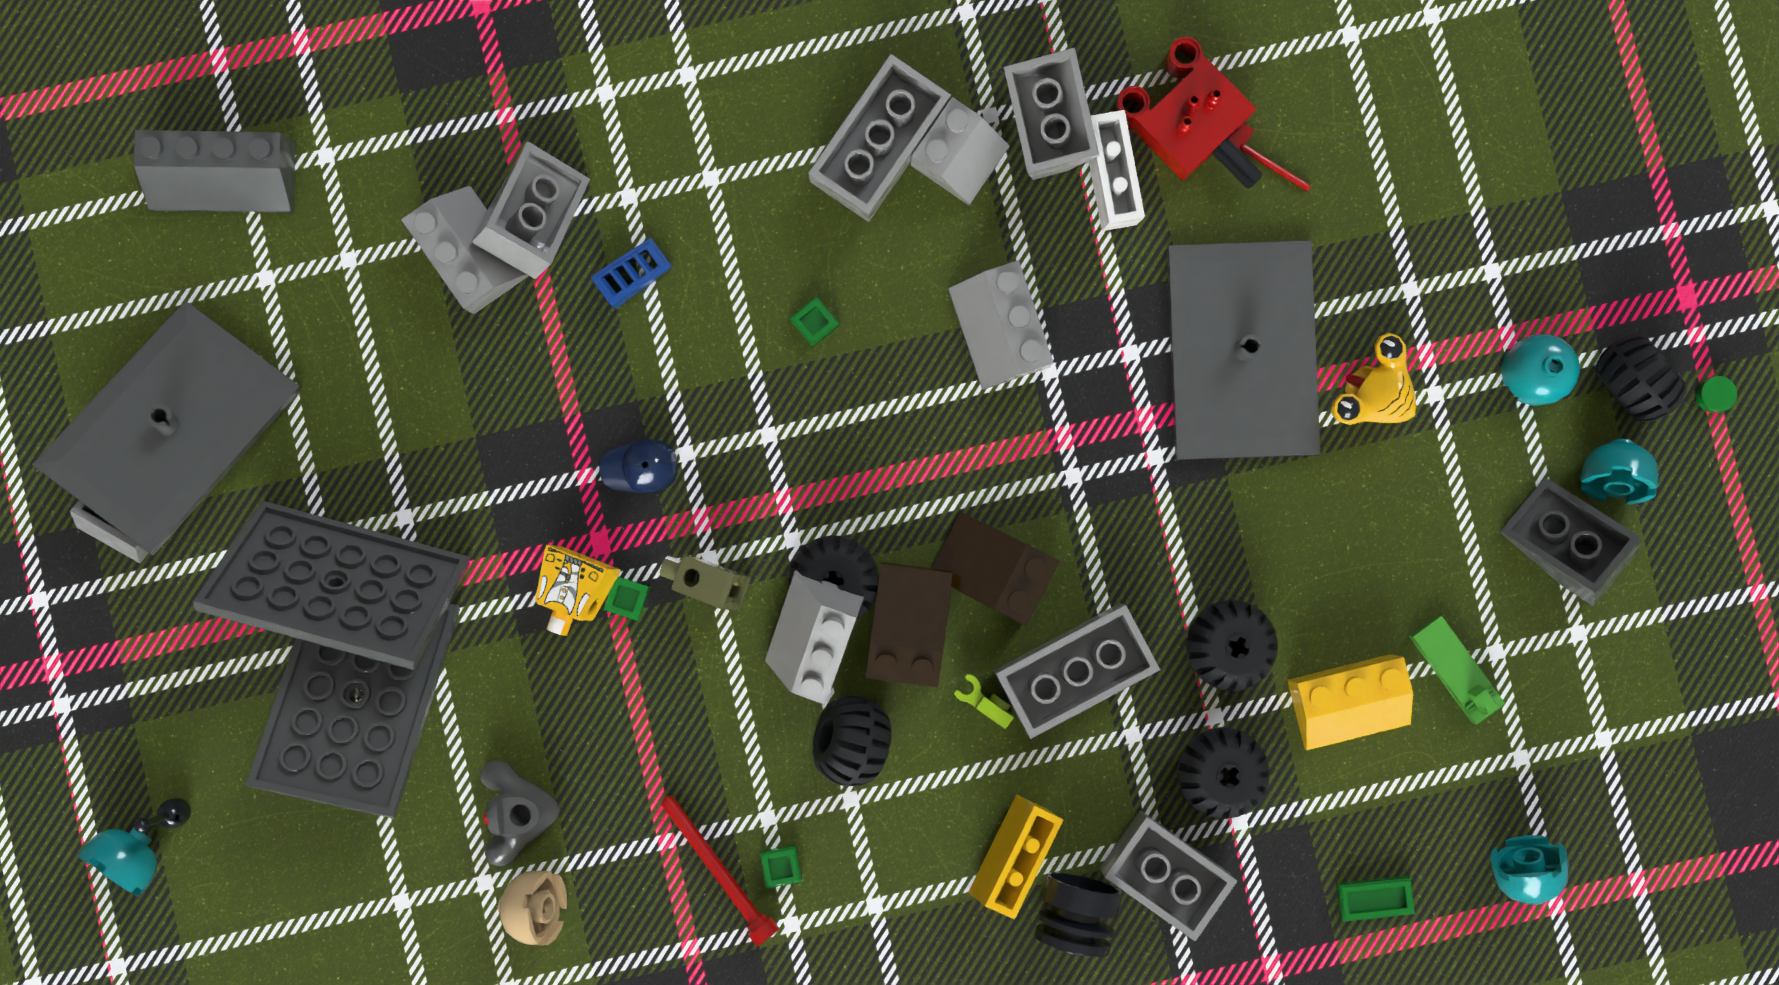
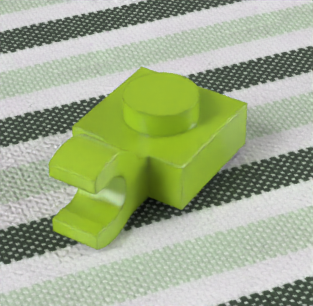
(992, 707)

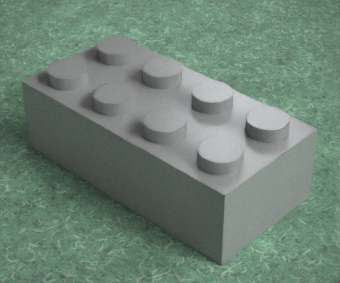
(879, 138)
(1076, 670)

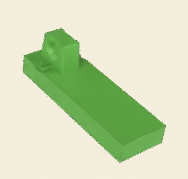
(1457, 669)

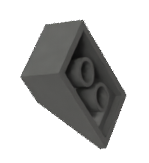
(1571, 540)

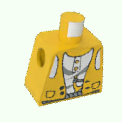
(572, 586)

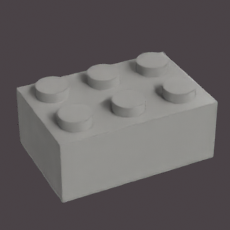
(1167, 875)

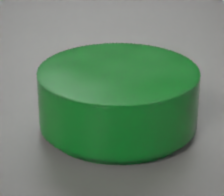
(1716, 394)

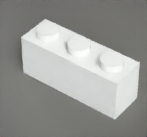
(1115, 173)

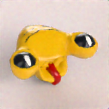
(1379, 392)

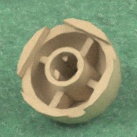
(532, 907)

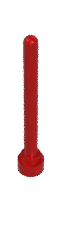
(759, 925)

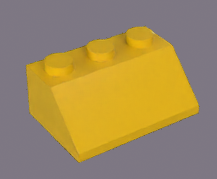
(1352, 700)

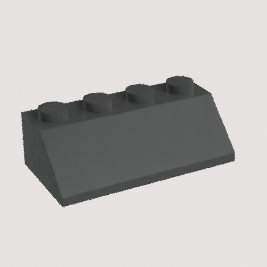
(216, 171)

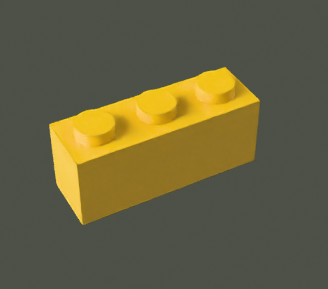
(1015, 856)

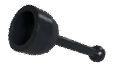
(166, 815)

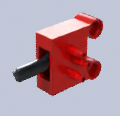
(1193, 117)

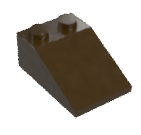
(995, 568)
(909, 624)

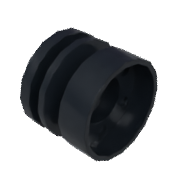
(1076, 921)

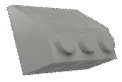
(1051, 113)
(445, 234)
(1001, 325)
(812, 636)

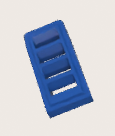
(613, 269)

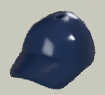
(624, 469)

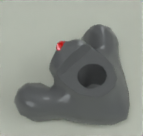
(516, 814)

